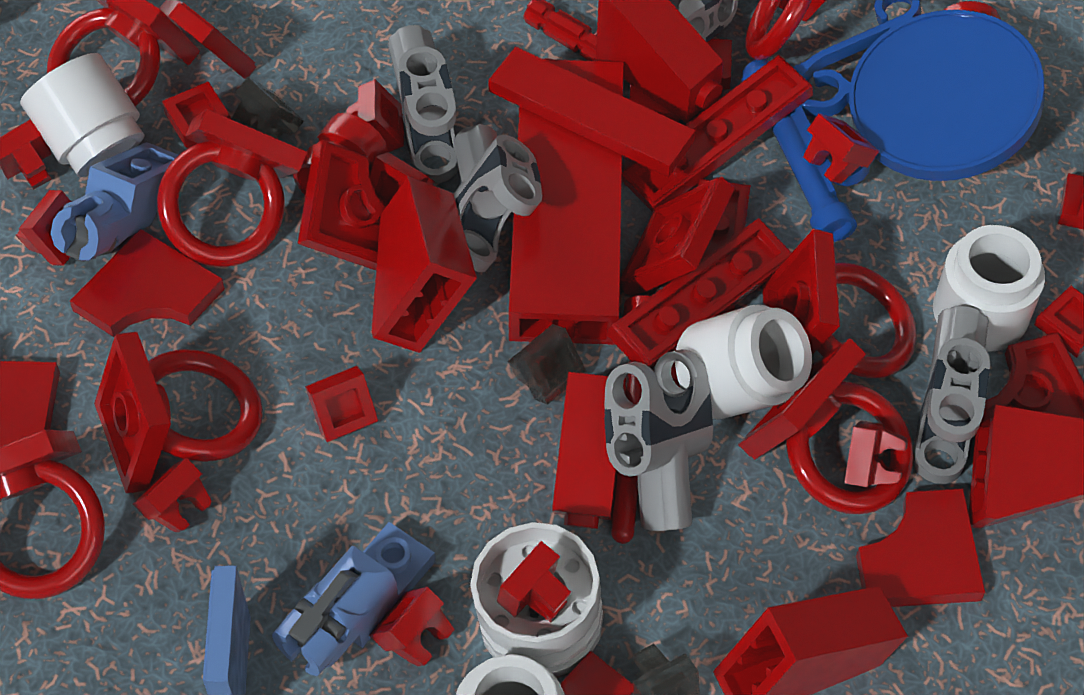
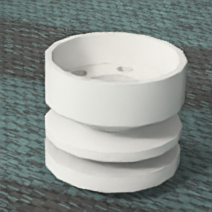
(574, 630)

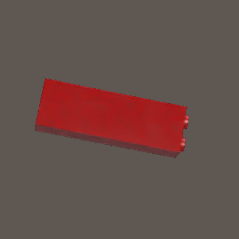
(570, 244)

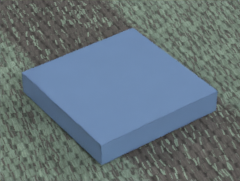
(226, 634)

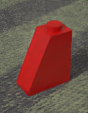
(660, 54)
(420, 265)
(1024, 464)
(584, 471)
(812, 645)

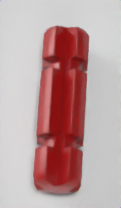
(562, 28)

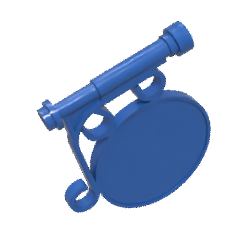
(931, 93)

